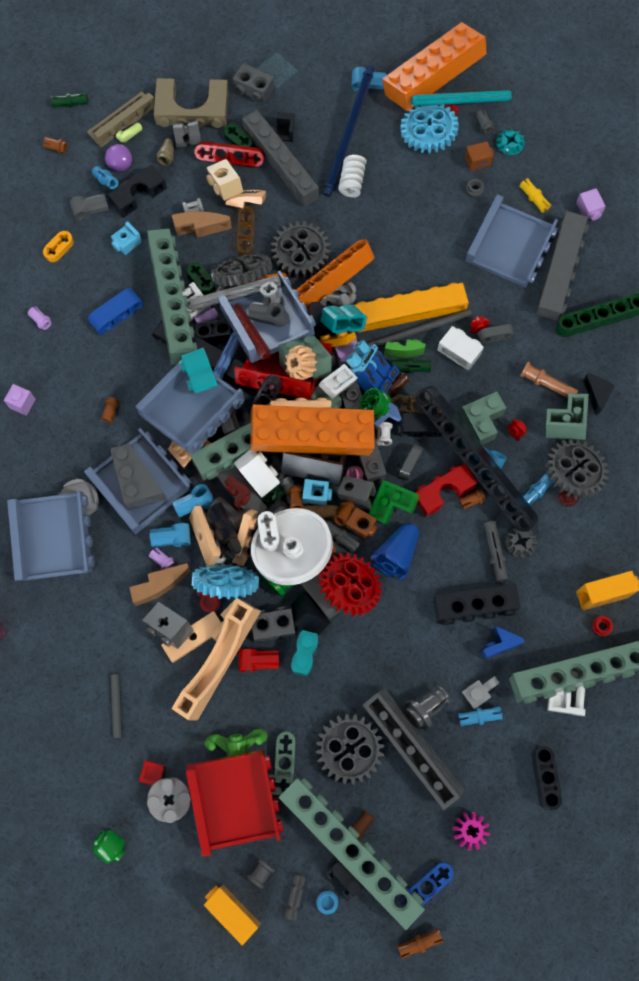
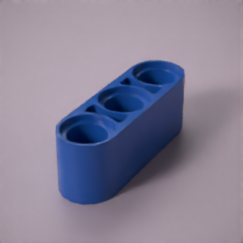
(114, 310)

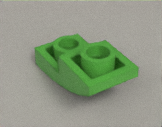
(412, 349)

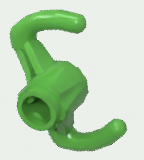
(236, 743)

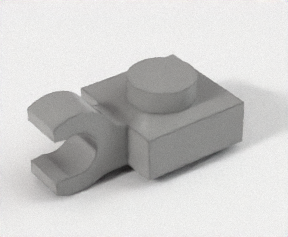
(478, 693)

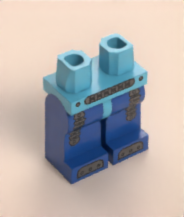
(371, 367)

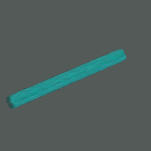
(458, 98)

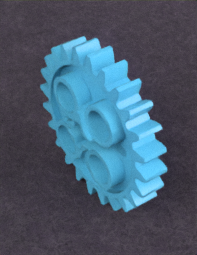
(429, 127)
(225, 581)

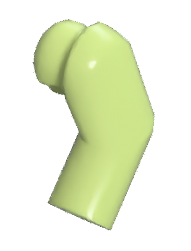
(124, 136)

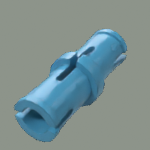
(105, 177)
(536, 490)
(480, 716)

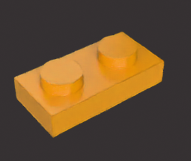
(338, 339)

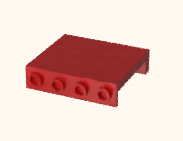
(255, 374)
(233, 800)

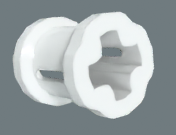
(383, 434)

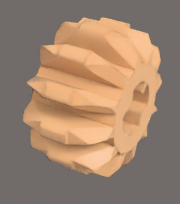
(300, 362)

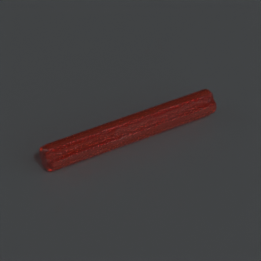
(252, 332)

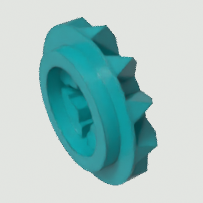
(512, 148)

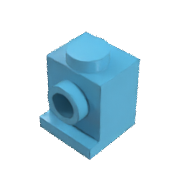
(126, 239)
(314, 486)

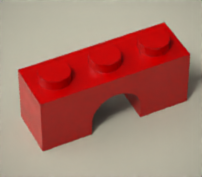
(458, 479)

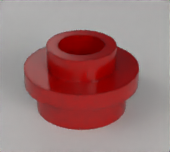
(608, 624)

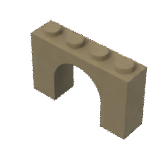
(210, 114)

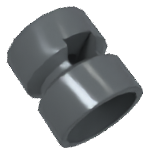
(191, 129)

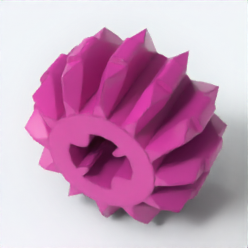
(468, 838)

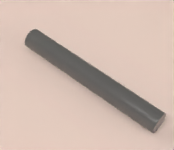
(116, 711)

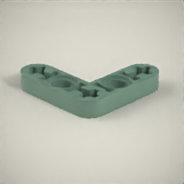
(280, 773)

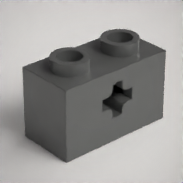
(167, 625)

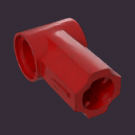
(257, 660)

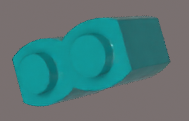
(343, 318)
(198, 370)
(306, 648)

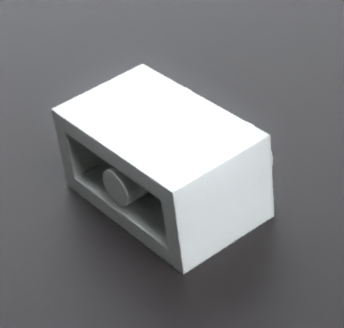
(460, 348)
(256, 472)

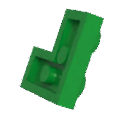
(388, 498)

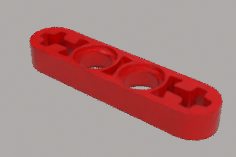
(229, 150)

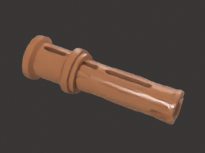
(540, 377)

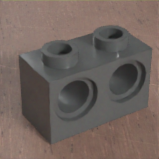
(253, 83)
(273, 630)

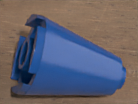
(397, 552)

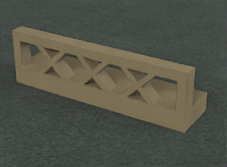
(122, 118)

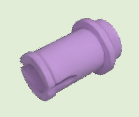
(210, 315)
(43, 322)
(161, 559)

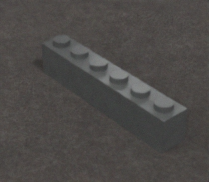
(281, 159)
(561, 267)
(414, 748)

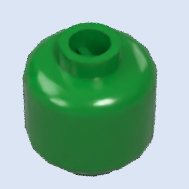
(108, 846)

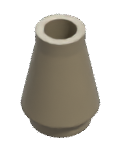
(166, 153)

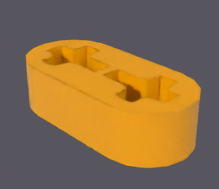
(58, 246)

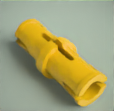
(535, 195)

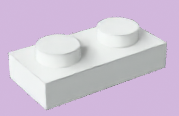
(338, 381)

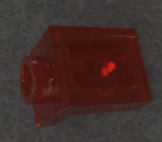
(236, 488)

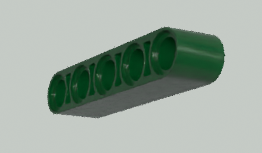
(593, 320)

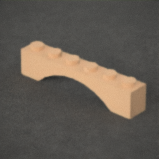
(233, 633)

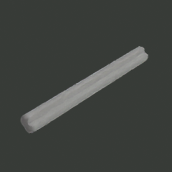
(232, 293)

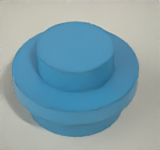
(327, 902)

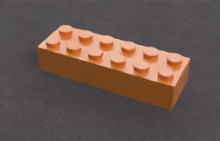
(435, 65)
(312, 430)

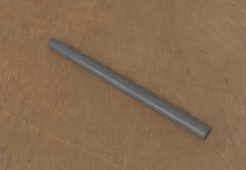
(421, 328)

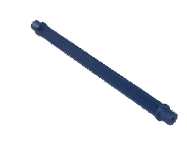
(346, 137)

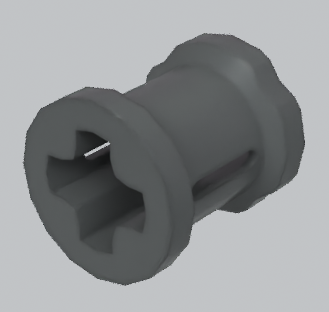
(261, 873)

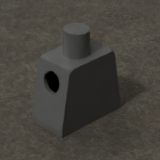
(358, 491)

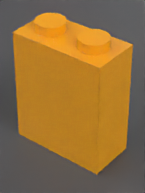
(607, 590)
(231, 913)

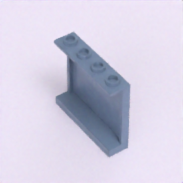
(511, 243)
(298, 327)
(188, 416)
(163, 471)
(50, 536)

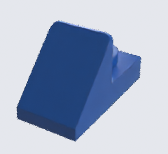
(505, 642)

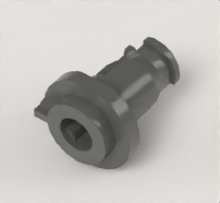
(426, 707)

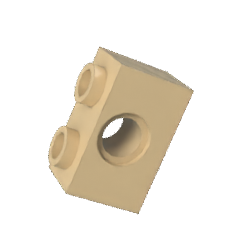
(224, 180)

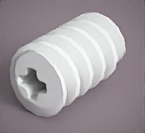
(352, 175)

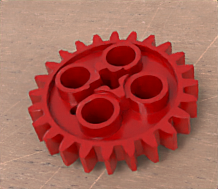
(354, 581)

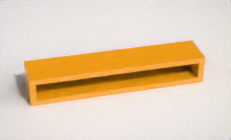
(414, 306)

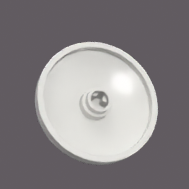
(302, 547)

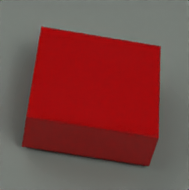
(151, 772)

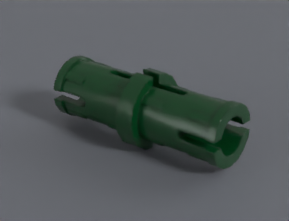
(69, 100)
(425, 366)

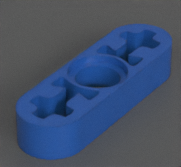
(435, 872)

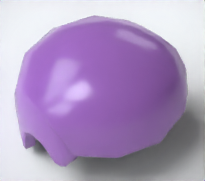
(118, 158)

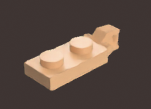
(248, 524)

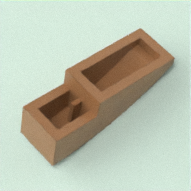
(201, 223)
(158, 584)

